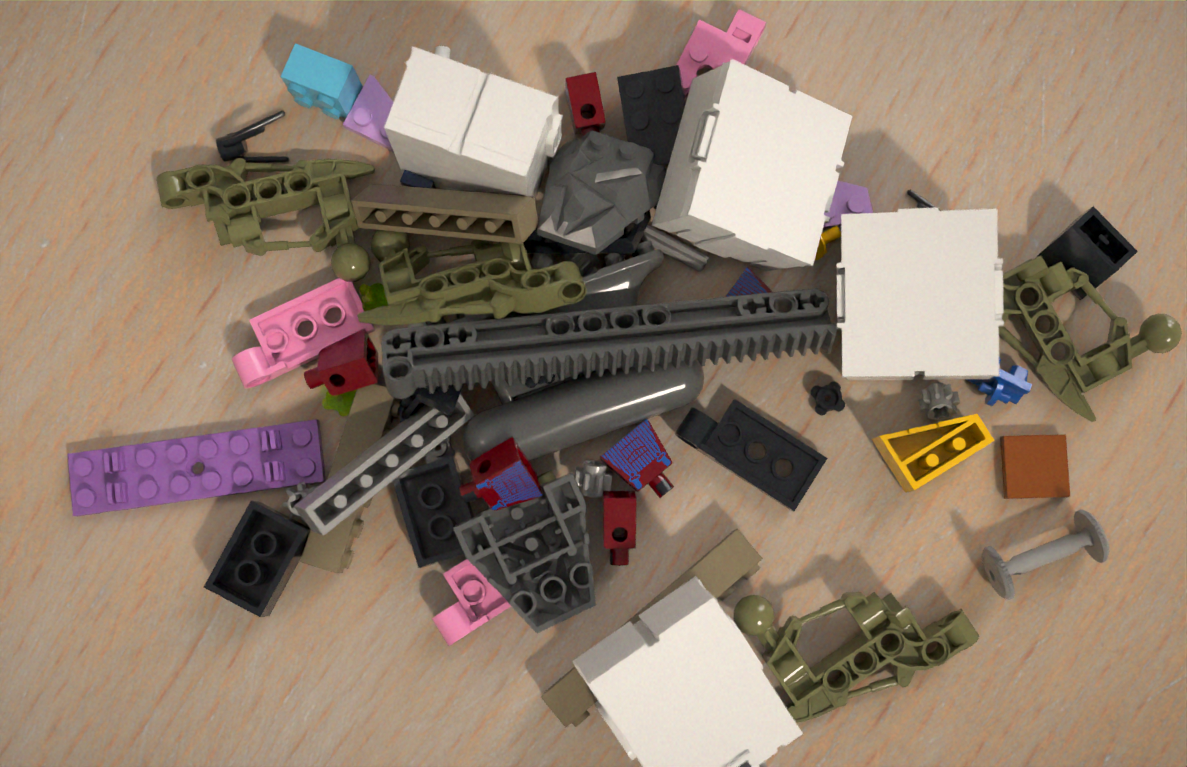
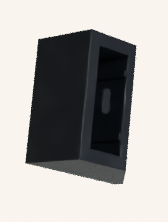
(1091, 247)

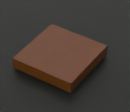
(1035, 466)

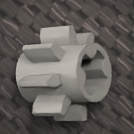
(585, 262)
(939, 401)
(593, 478)
(294, 496)

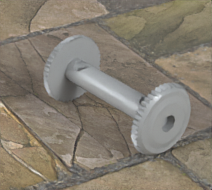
(1089, 535)

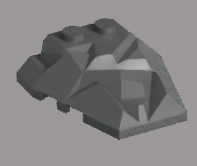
(598, 190)
(536, 553)

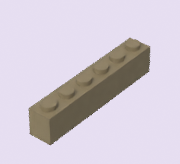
(446, 213)
(366, 424)

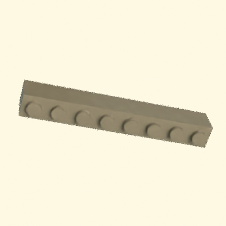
(716, 570)

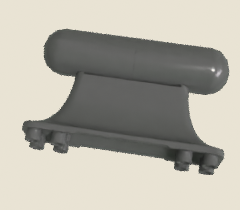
(583, 408)

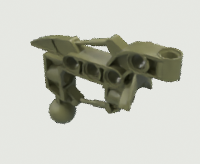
(240, 225)
(494, 284)
(1073, 372)
(809, 687)

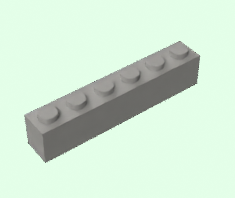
(379, 465)

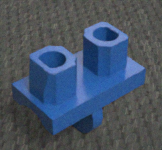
(1004, 387)

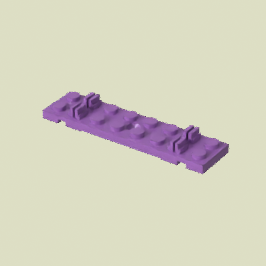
(165, 475)

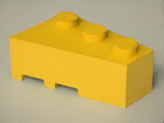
(932, 449)

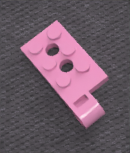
(712, 46)
(278, 334)
(476, 603)

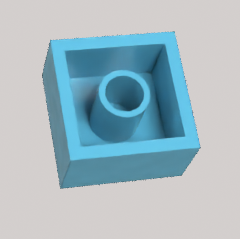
(321, 81)

